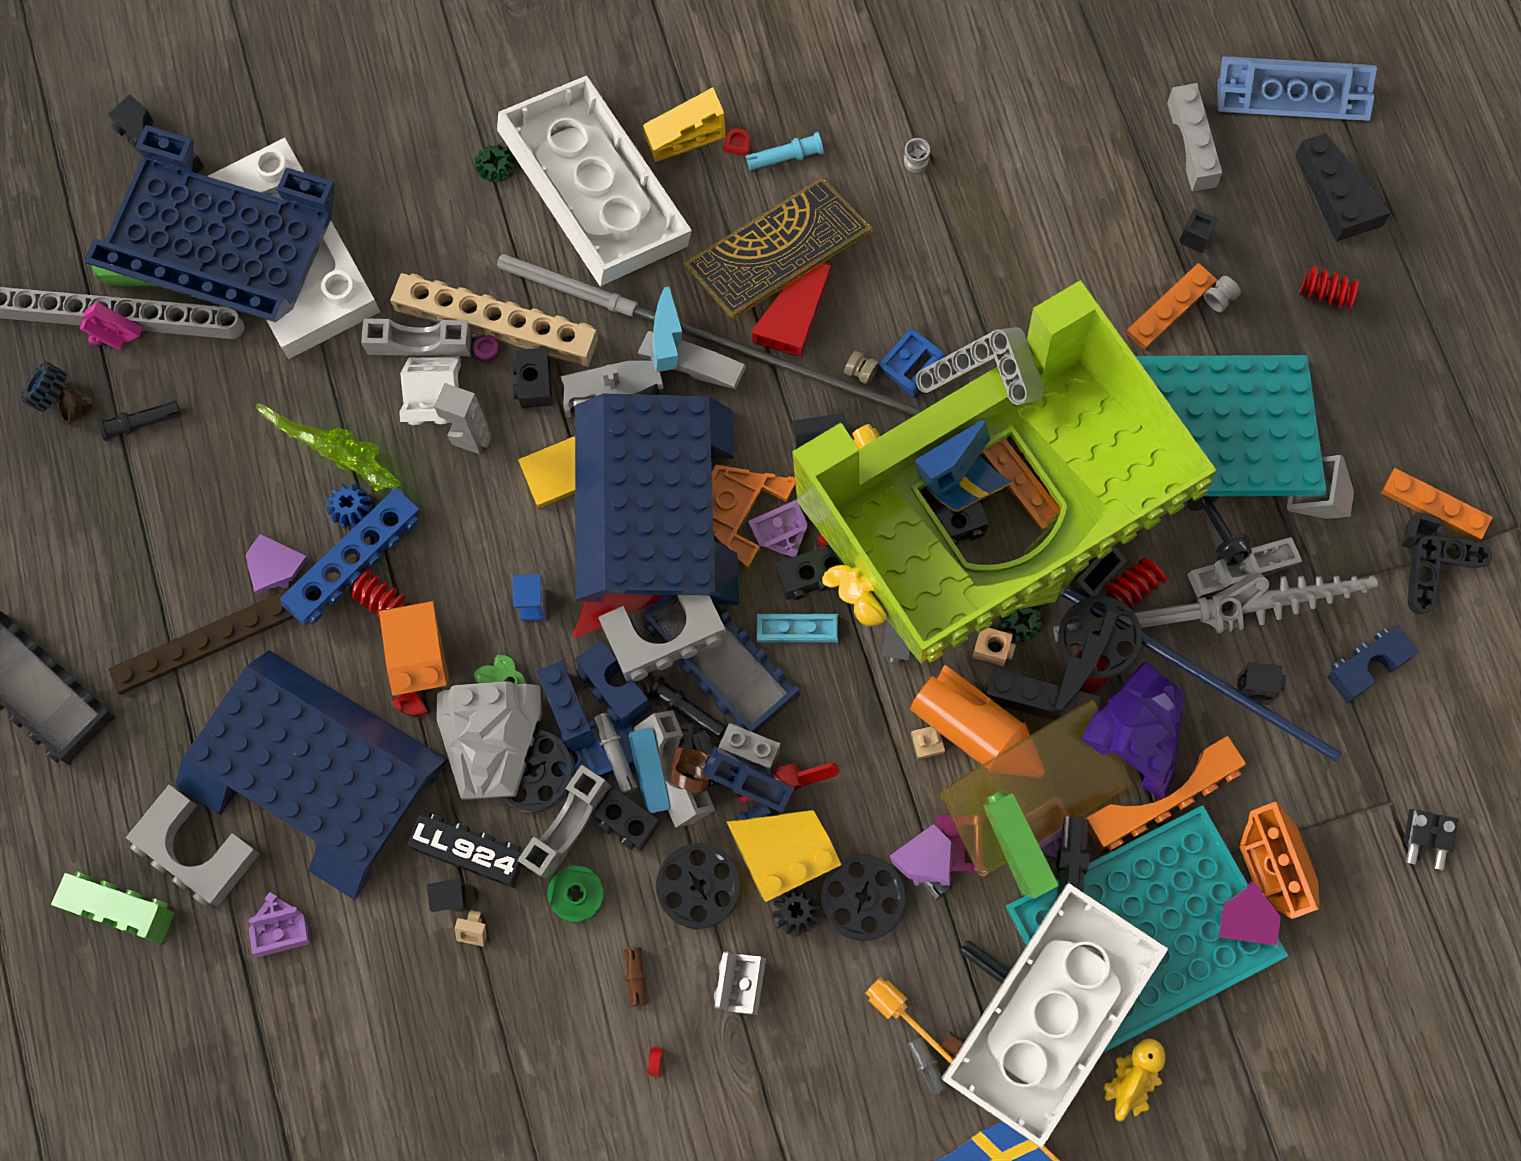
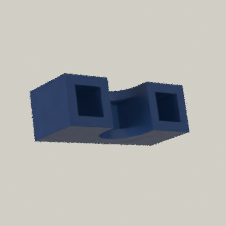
(1390, 649)
(624, 702)
(566, 706)

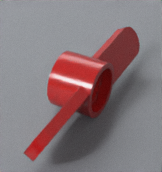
(797, 779)

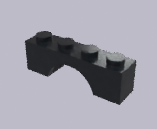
(130, 119)

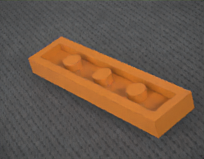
(1171, 306)
(1025, 485)
(1437, 504)

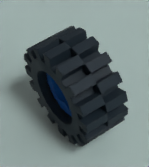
(44, 386)

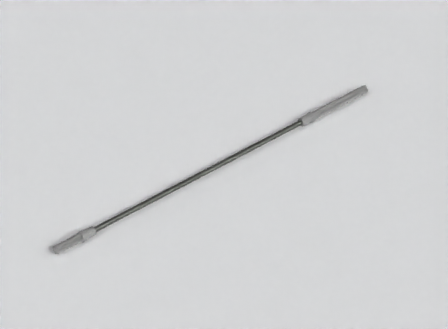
(615, 302)

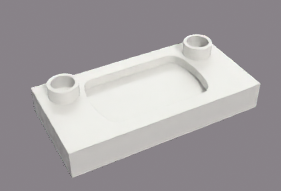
(593, 180)
(334, 290)
(1054, 1014)

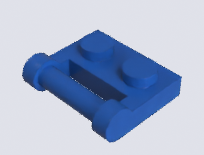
(905, 356)

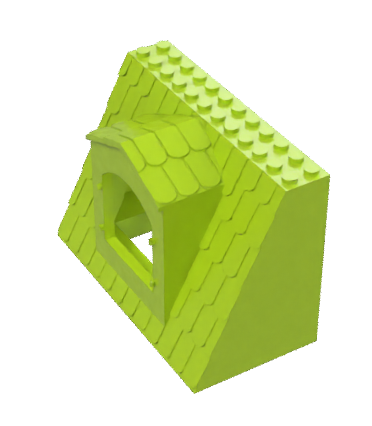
(1094, 439)

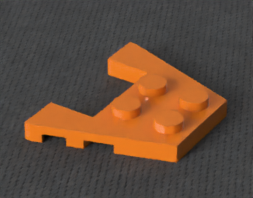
(733, 498)

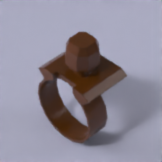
(690, 762)

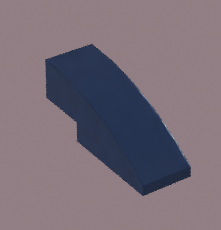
(747, 779)

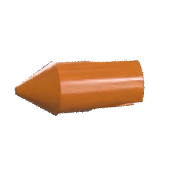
(967, 716)

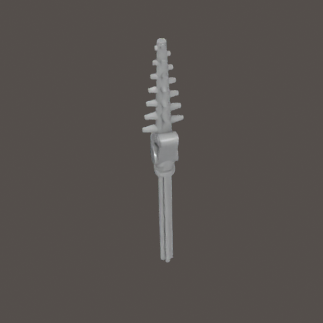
(1247, 596)

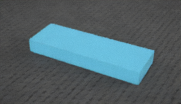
(797, 627)

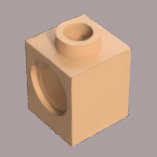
(983, 652)

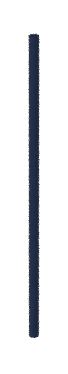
(1218, 684)

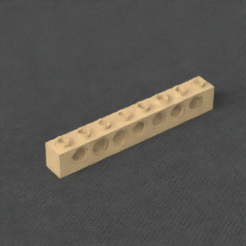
(576, 351)

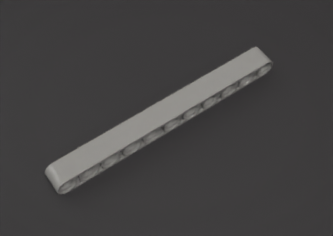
(142, 311)

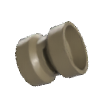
(861, 367)

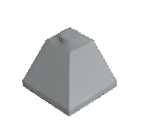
(1338, 495)

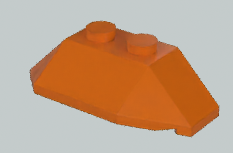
(1280, 861)

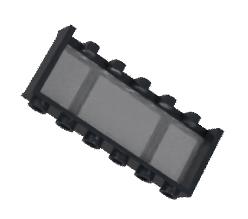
(46, 696)

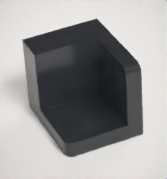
(1198, 230)
(1420, 526)
(447, 896)

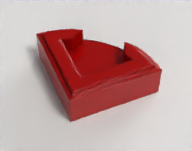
(410, 704)

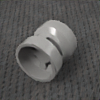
(920, 150)
(1224, 292)

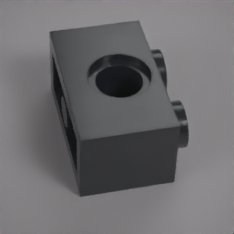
(537, 392)
(1261, 682)

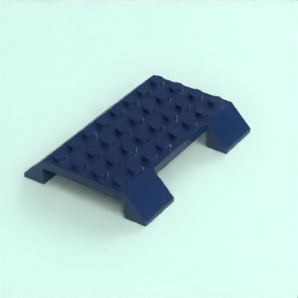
(213, 234)
(649, 497)
(310, 764)

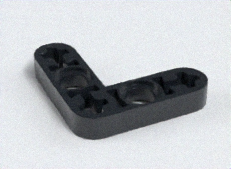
(1439, 555)

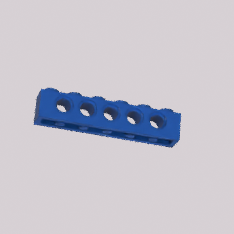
(395, 506)

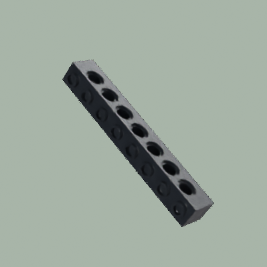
(816, 560)

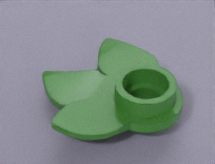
(503, 670)

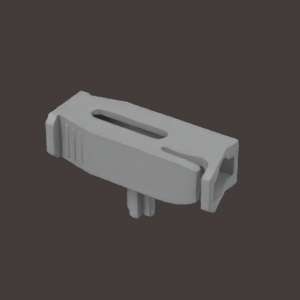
(618, 378)

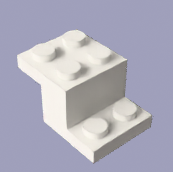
(421, 385)

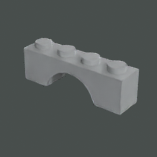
(1201, 156)
(390, 338)
(468, 422)
(685, 806)

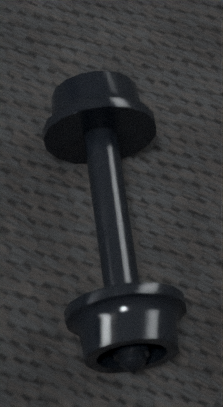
(1234, 548)

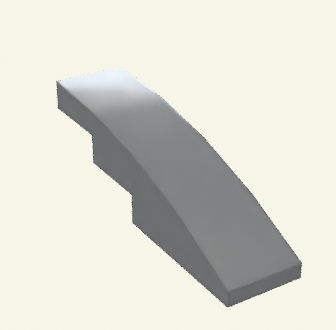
(701, 363)
(1263, 559)

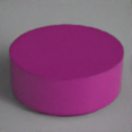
(486, 348)

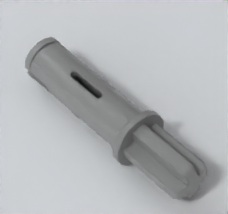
(615, 753)

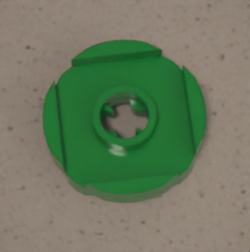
(589, 885)

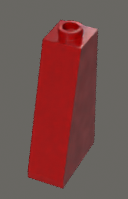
(793, 313)

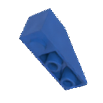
(950, 461)

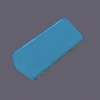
(649, 770)

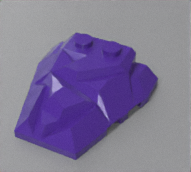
(1142, 727)

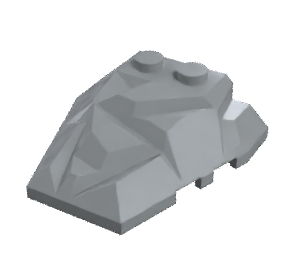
(488, 735)

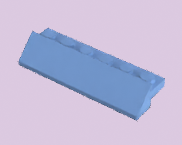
(1296, 88)

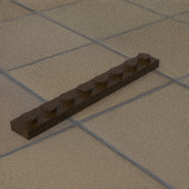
(200, 643)

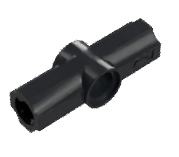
(1072, 854)

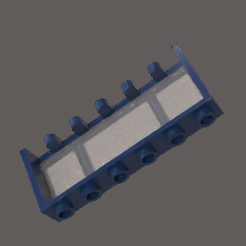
(732, 671)

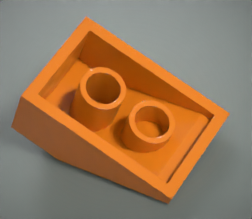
(413, 648)

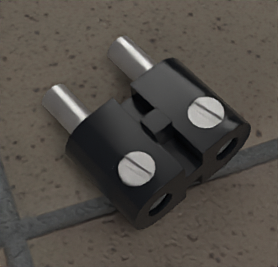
(1430, 831)

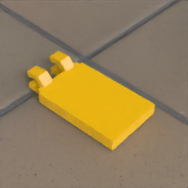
(551, 472)

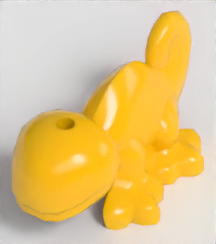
(856, 591)
(1135, 1078)

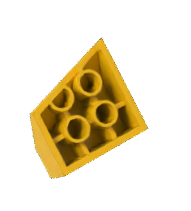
(784, 850)

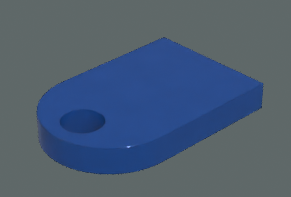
(595, 757)

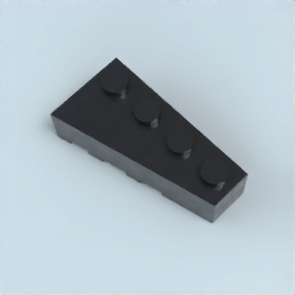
(1339, 189)

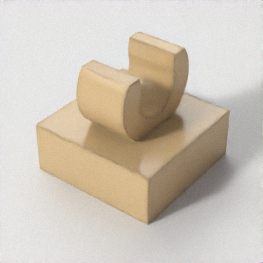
(927, 742)
(471, 930)

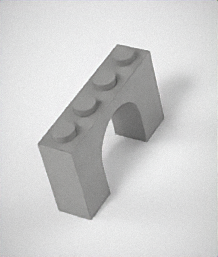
(640, 657)
(585, 795)
(155, 837)

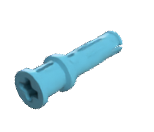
(797, 149)

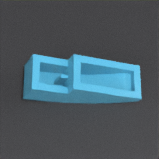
(666, 333)

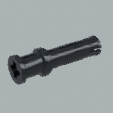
(127, 422)
(677, 702)

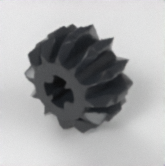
(797, 922)

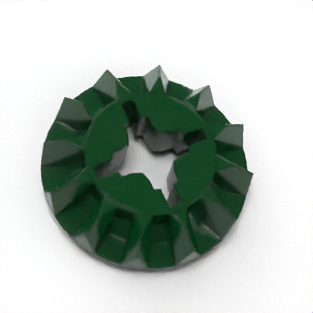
(505, 164)
(1023, 632)

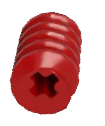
(1330, 287)
(1136, 581)
(375, 596)

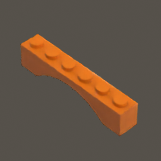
(1116, 822)

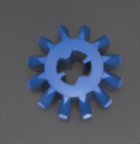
(354, 497)

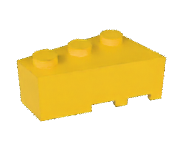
(686, 126)

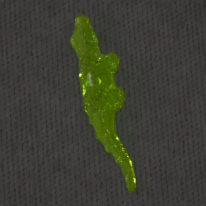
(338, 448)

